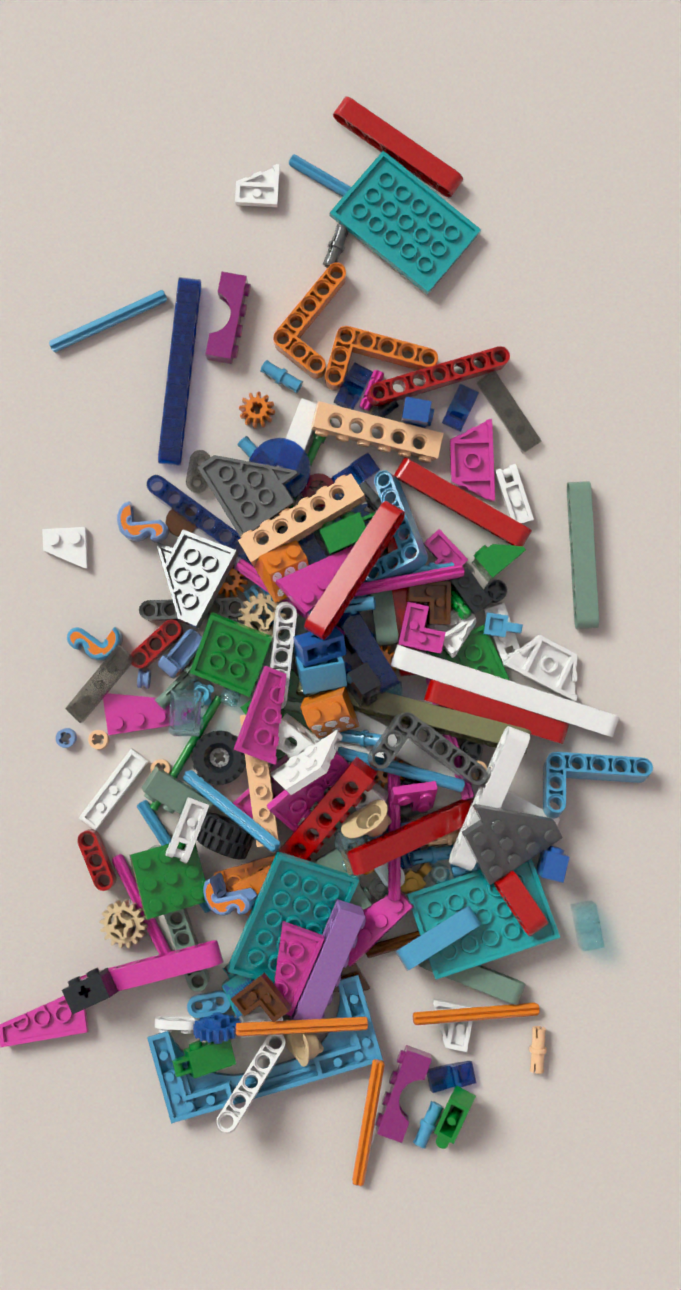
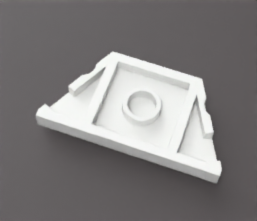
(547, 665)
(308, 765)

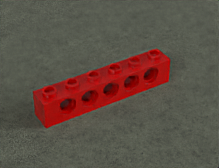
(363, 777)

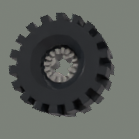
(205, 761)

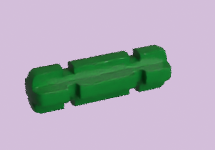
(458, 605)

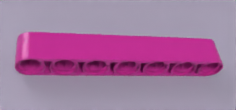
(166, 965)

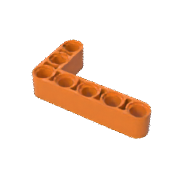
(307, 318)
(374, 351)

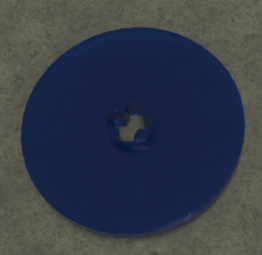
(286, 455)

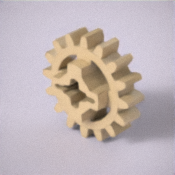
(260, 608)
(123, 914)

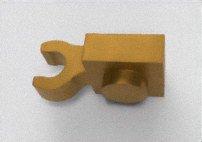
(414, 880)

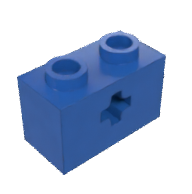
(417, 412)
(313, 650)
(553, 864)

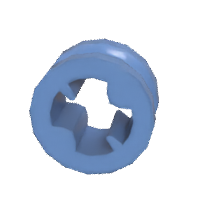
(144, 678)
(72, 740)

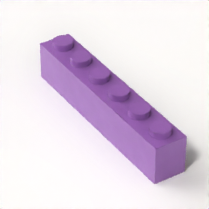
(339, 938)

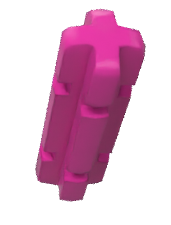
(377, 376)

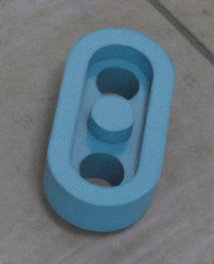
(209, 1004)

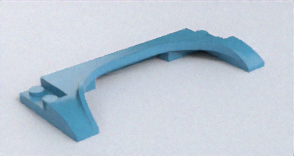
(341, 1053)

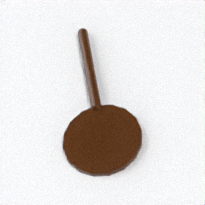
(176, 523)

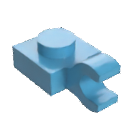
(498, 625)

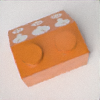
(279, 564)
(329, 712)

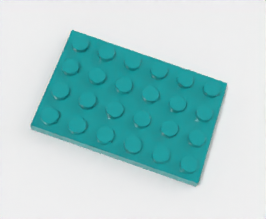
(405, 222)
(291, 893)
(499, 929)

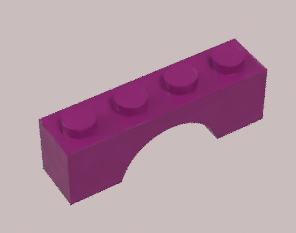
(222, 344)
(412, 1067)

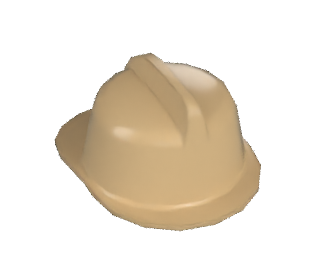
(369, 821)
(303, 1046)

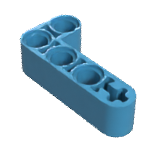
(438, 938)

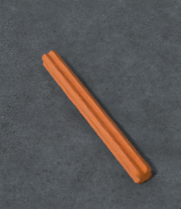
(475, 1013)
(301, 1026)
(368, 1122)

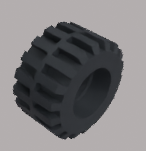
(224, 836)

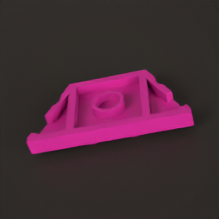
(474, 461)

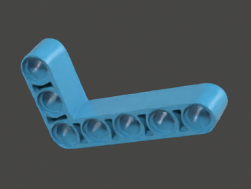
(407, 547)
(587, 772)

